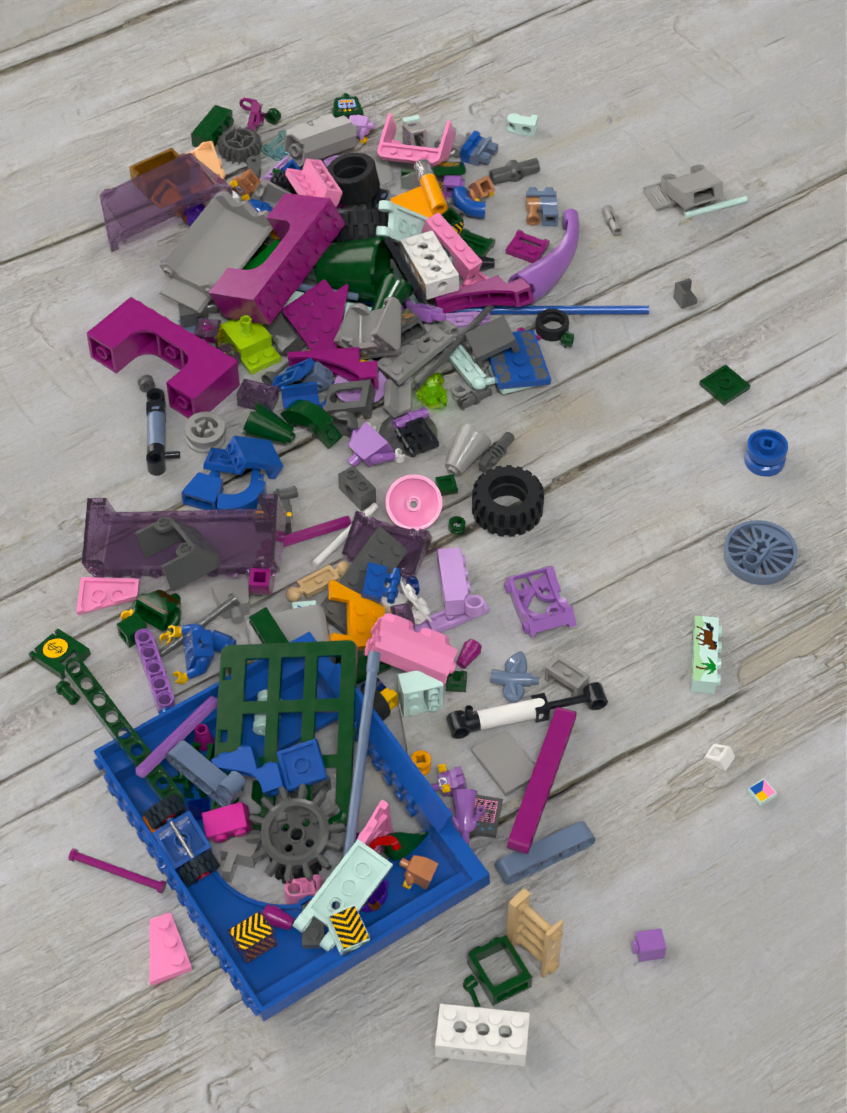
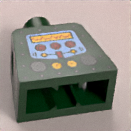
(347, 106)

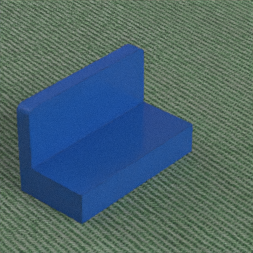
(302, 391)

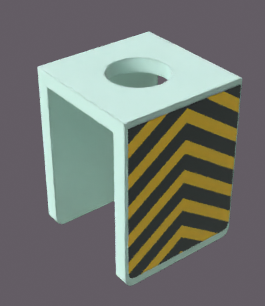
(347, 929)

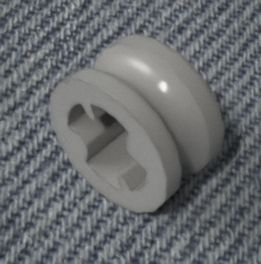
(459, 388)

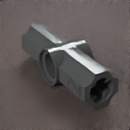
(514, 170)

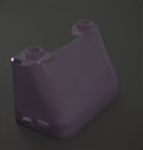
(414, 542)

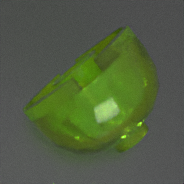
(433, 393)

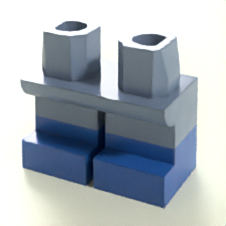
(478, 149)

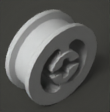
(196, 428)

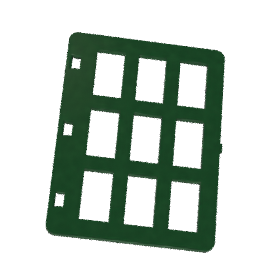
(233, 707)

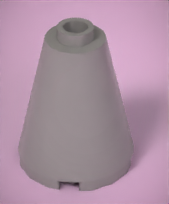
(466, 449)

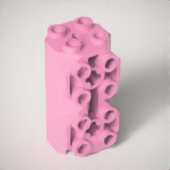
(411, 650)

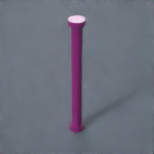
(158, 885)

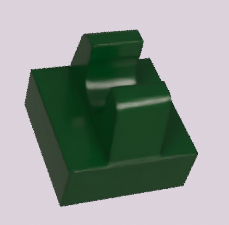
(456, 681)

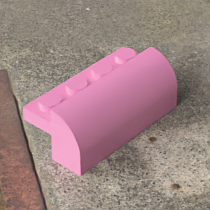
(314, 181)

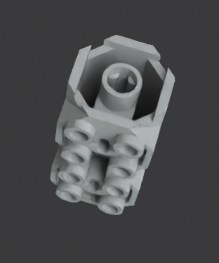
(321, 140)

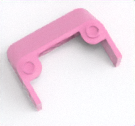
(396, 151)

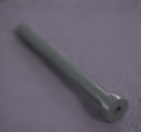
(204, 621)

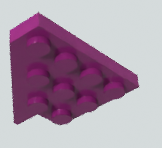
(318, 315)

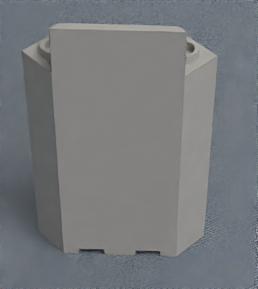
(218, 239)

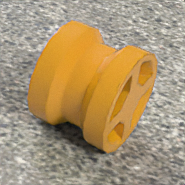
(425, 766)

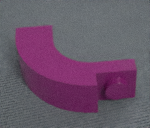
(261, 581)

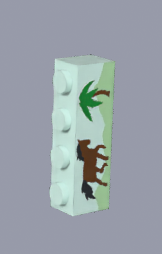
(705, 654)

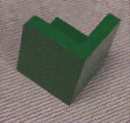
(128, 628)

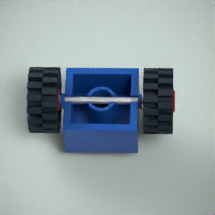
(181, 840)

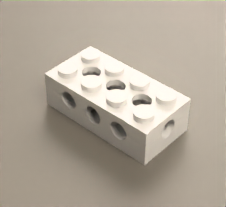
(434, 282)
(482, 1035)

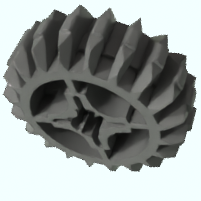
(239, 144)

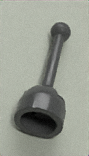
(269, 376)

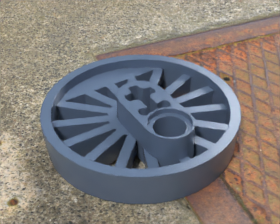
(760, 552)

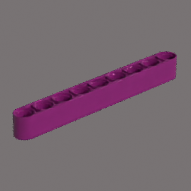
(541, 780)

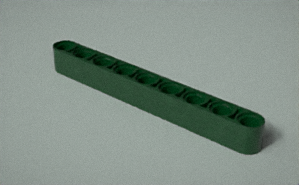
(115, 728)

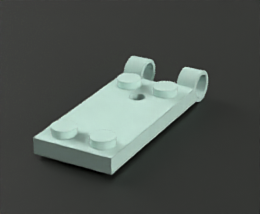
(401, 222)
(348, 884)

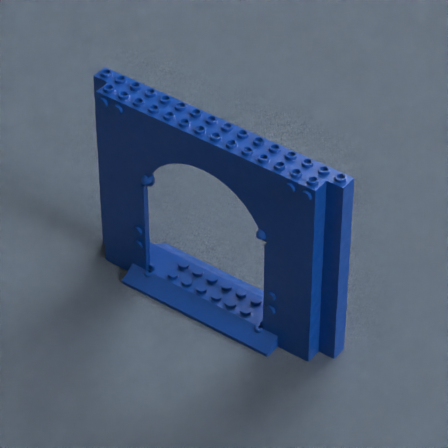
(288, 970)

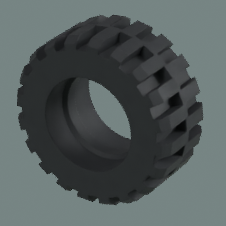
(361, 224)
(507, 482)

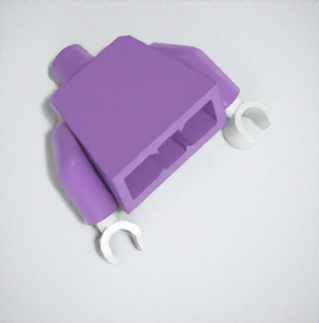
(371, 447)

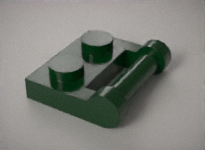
(479, 244)

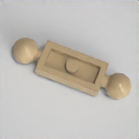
(316, 582)

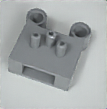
(692, 189)

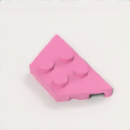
(378, 825)

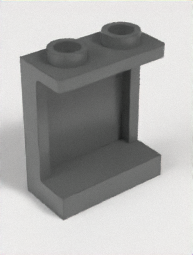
(490, 340)

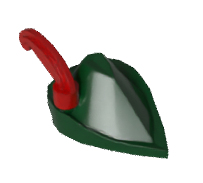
(398, 844)

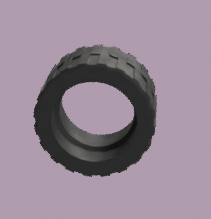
(356, 177)

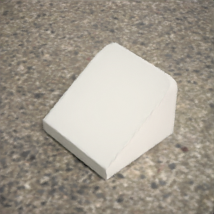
(720, 756)

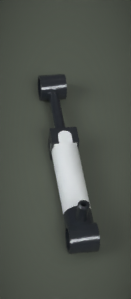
(537, 708)

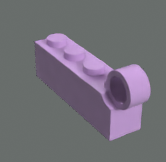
(455, 586)

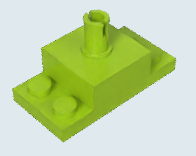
(252, 343)

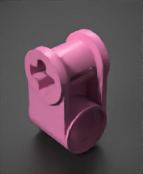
(303, 888)

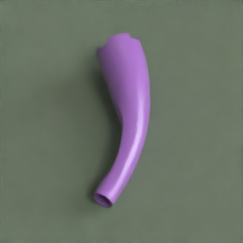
(548, 270)

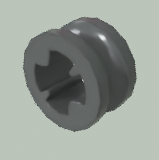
(146, 383)

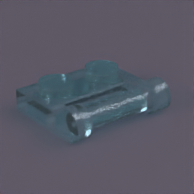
(279, 153)

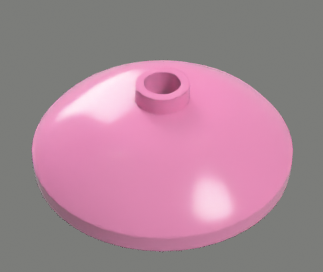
(418, 490)

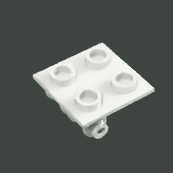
(419, 605)

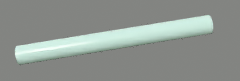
(717, 206)

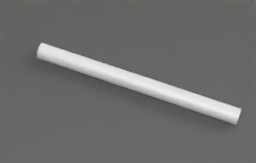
(341, 538)

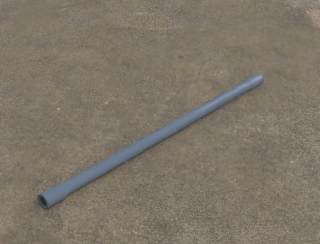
(357, 784)

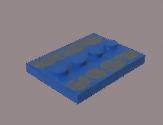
(520, 368)

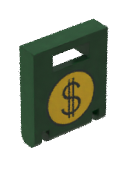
(449, 168)
(57, 649)

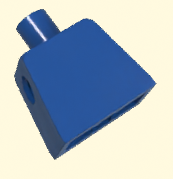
(203, 491)

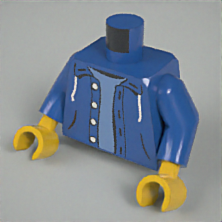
(197, 649)

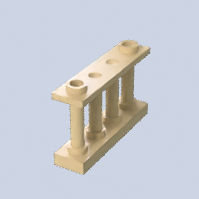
(534, 933)

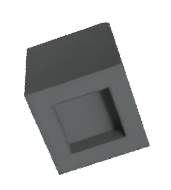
(683, 294)

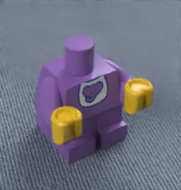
(449, 780)

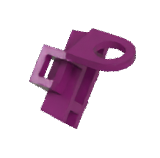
(256, 116)

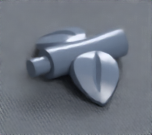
(514, 677)

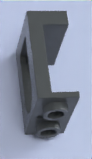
(364, 405)

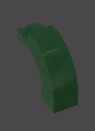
(314, 418)

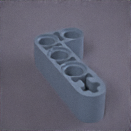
(206, 775)

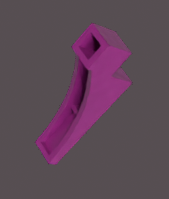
(486, 293)
(342, 362)

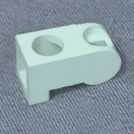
(522, 124)

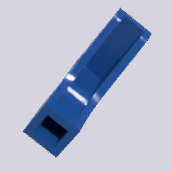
(247, 763)

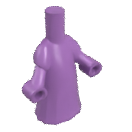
(464, 810)

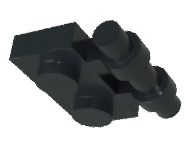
(422, 437)

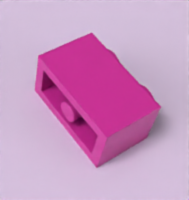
(227, 822)

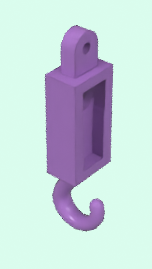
(425, 312)

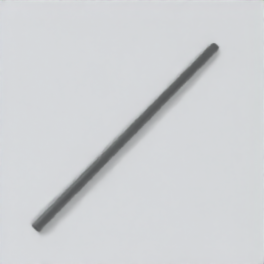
(455, 344)

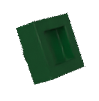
(446, 484)

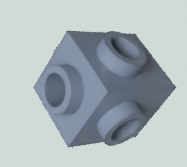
(321, 375)

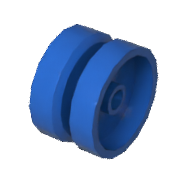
(766, 452)

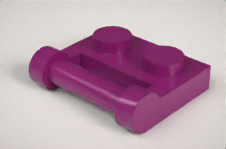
(527, 251)

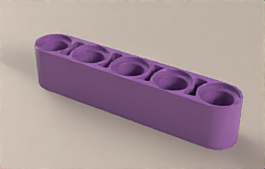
(152, 663)

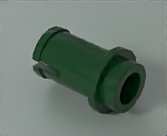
(63, 688)

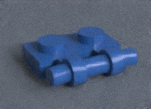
(374, 582)

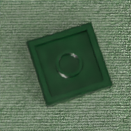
(724, 385)

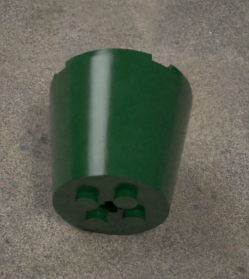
(355, 263)

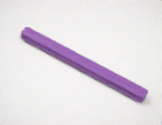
(179, 734)

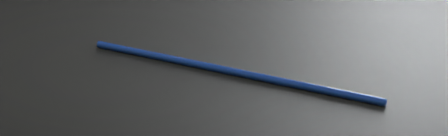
(535, 310)

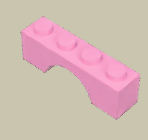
(464, 258)

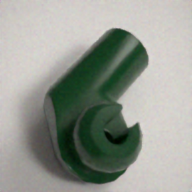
(256, 793)

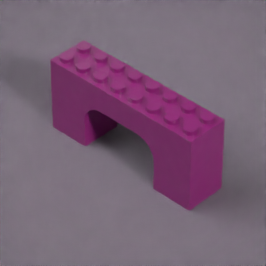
(305, 230)
(137, 330)

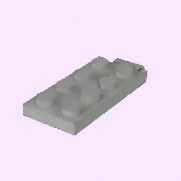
(418, 352)

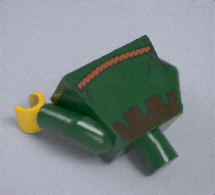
(158, 610)

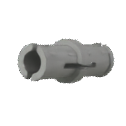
(612, 220)

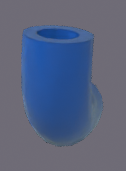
(465, 203)

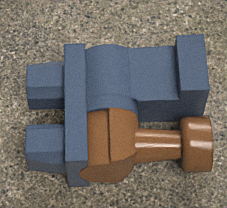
(543, 202)

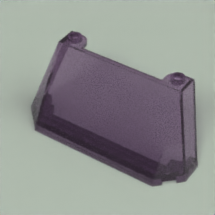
(158, 197)

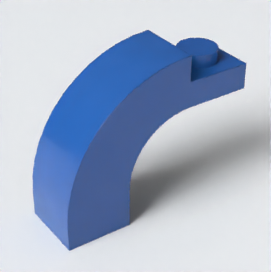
(246, 499)

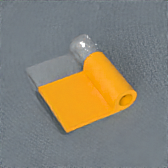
(418, 191)

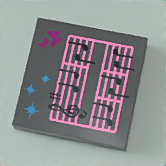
(488, 824)

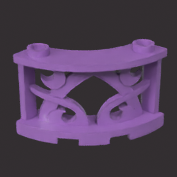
(532, 621)

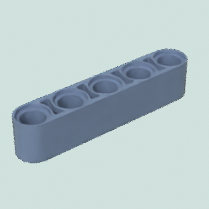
(545, 853)

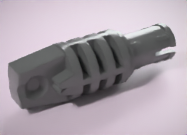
(495, 452)

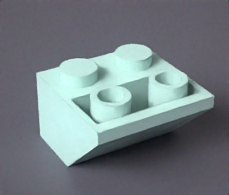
(419, 693)

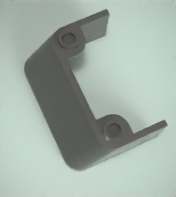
(194, 555)

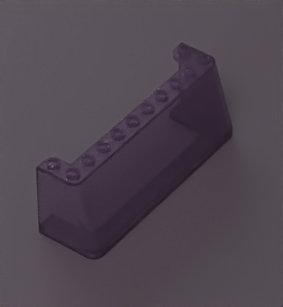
(239, 536)

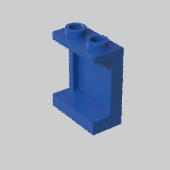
(254, 454)

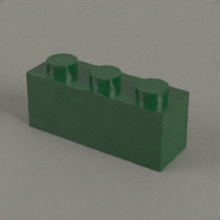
(212, 126)

